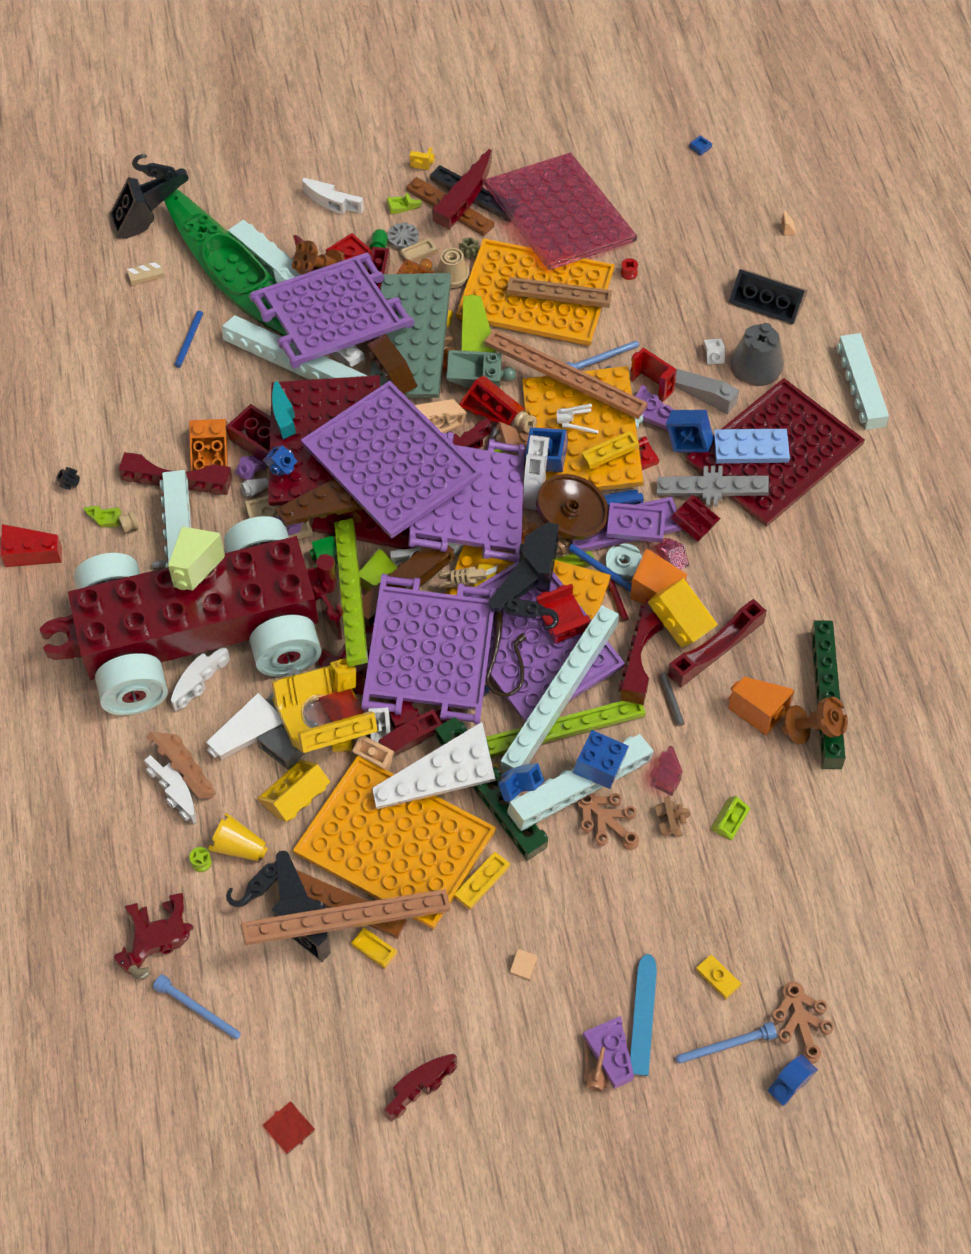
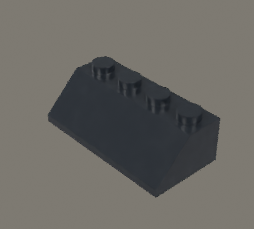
(767, 296)

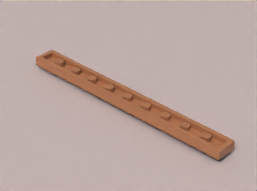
(566, 374)
(344, 917)

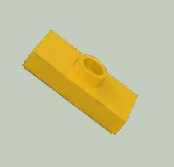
(718, 976)

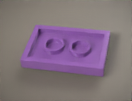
(636, 522)

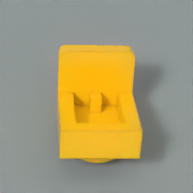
(422, 160)
(344, 675)

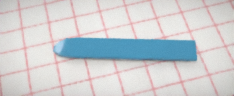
(643, 1015)

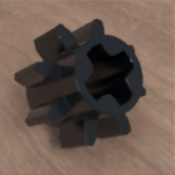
(68, 478)

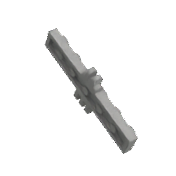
(713, 485)

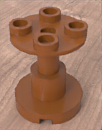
(307, 257)
(827, 718)

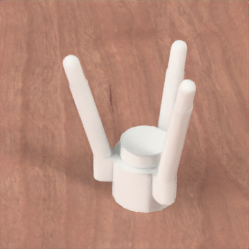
(565, 416)

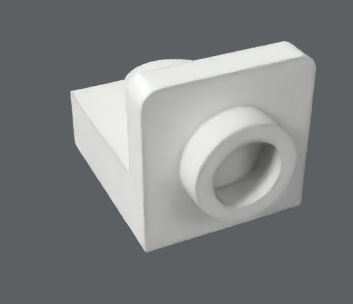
(715, 351)

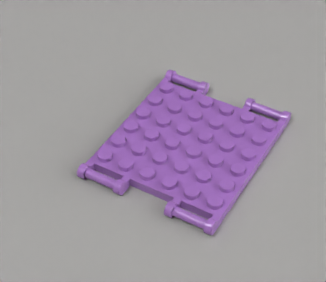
(331, 309)
(485, 511)
(429, 648)

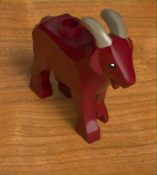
(154, 936)

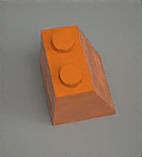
(652, 576)
(760, 702)

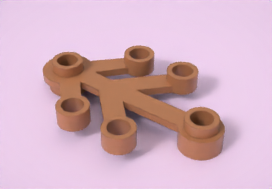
(606, 816)
(802, 1018)

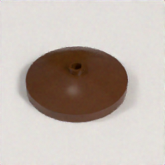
(573, 505)

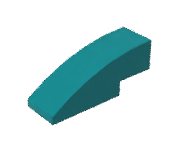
(283, 411)

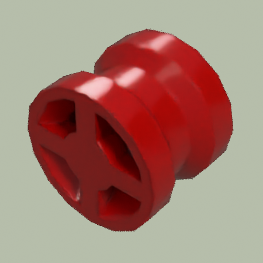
(629, 269)

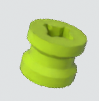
(200, 854)

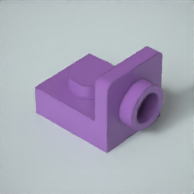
(248, 466)

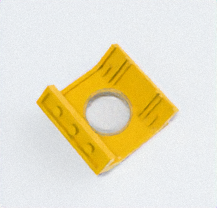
(304, 716)

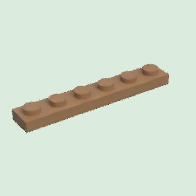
(559, 292)

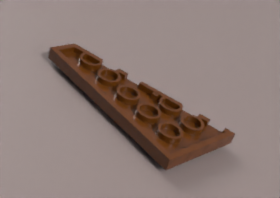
(319, 502)

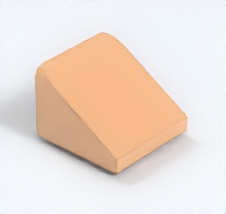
(787, 224)
(524, 964)

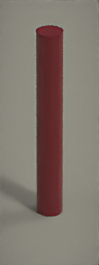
(618, 602)

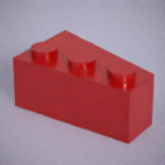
(491, 402)
(29, 547)

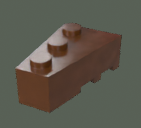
(392, 363)

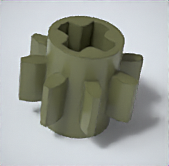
(469, 247)

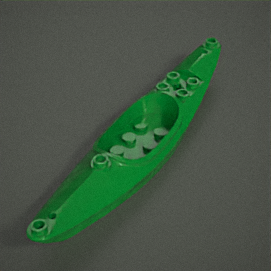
(222, 257)

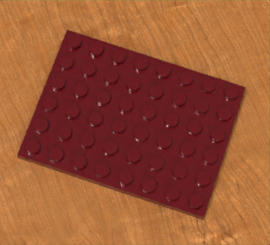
(313, 405)
(815, 442)

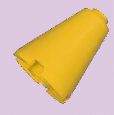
(237, 840)

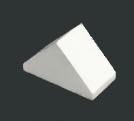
(382, 722)

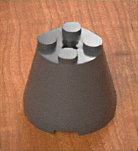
(758, 355)

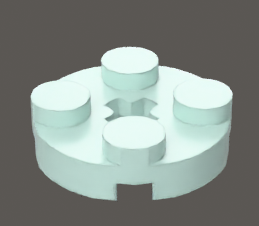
(622, 552)

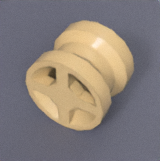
(525, 421)
(128, 522)

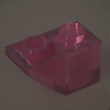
(673, 552)
(668, 773)

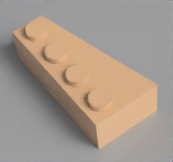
(444, 414)

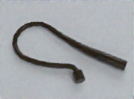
(497, 638)

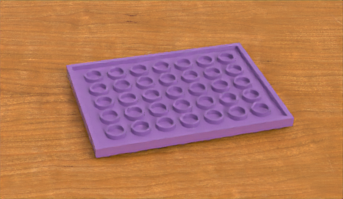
(391, 459)
(539, 654)

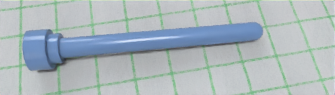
(616, 351)
(164, 985)
(766, 1031)

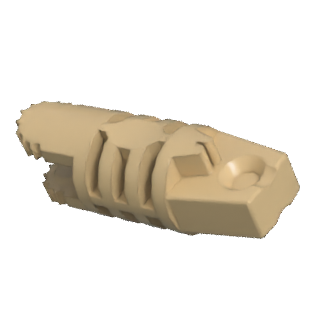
(463, 576)

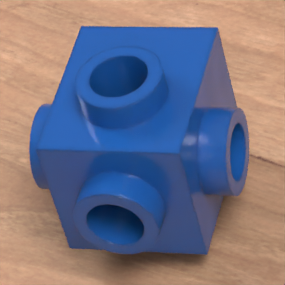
(280, 460)

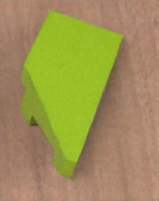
(402, 204)
(104, 517)

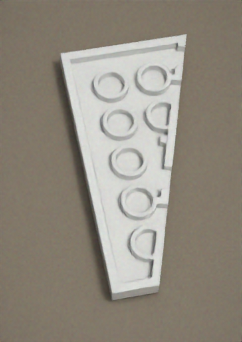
(451, 767)

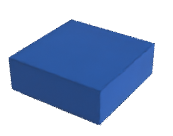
(700, 145)

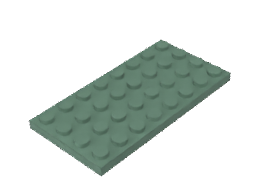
(422, 345)

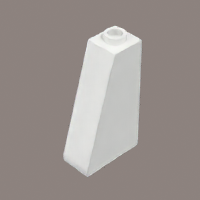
(244, 728)

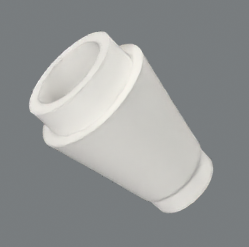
(253, 486)

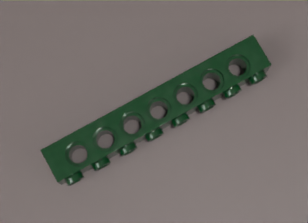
(827, 686)
(527, 846)

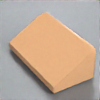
(374, 752)

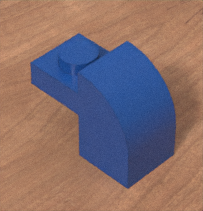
(520, 779)
(791, 1079)

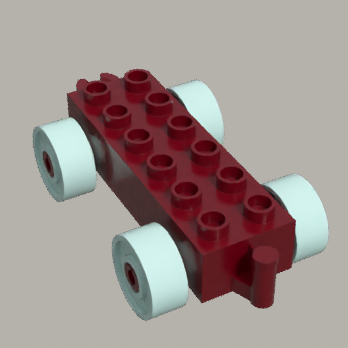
(135, 621)

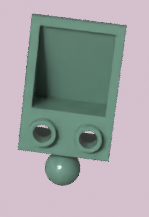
(468, 366)

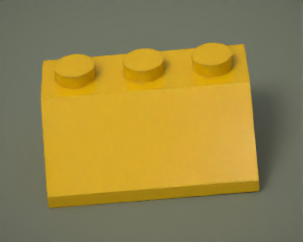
(682, 613)
(294, 790)

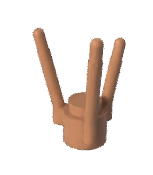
(595, 1079)

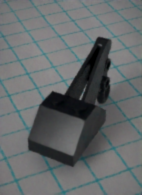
(135, 203)
(531, 572)
(292, 899)

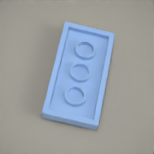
(751, 446)

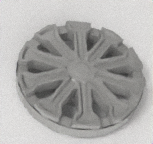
(403, 236)

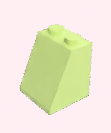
(194, 557)

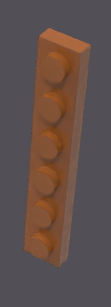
(433, 196)
(334, 897)

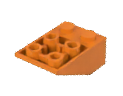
(208, 443)

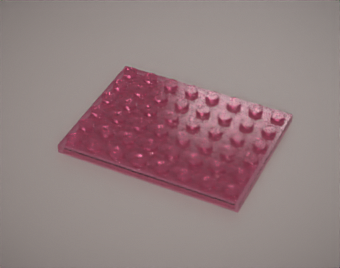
(560, 210)

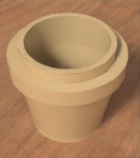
(453, 262)

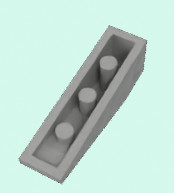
(709, 390)

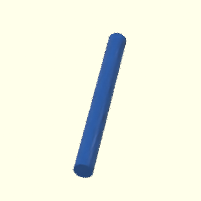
(179, 361)
(600, 567)

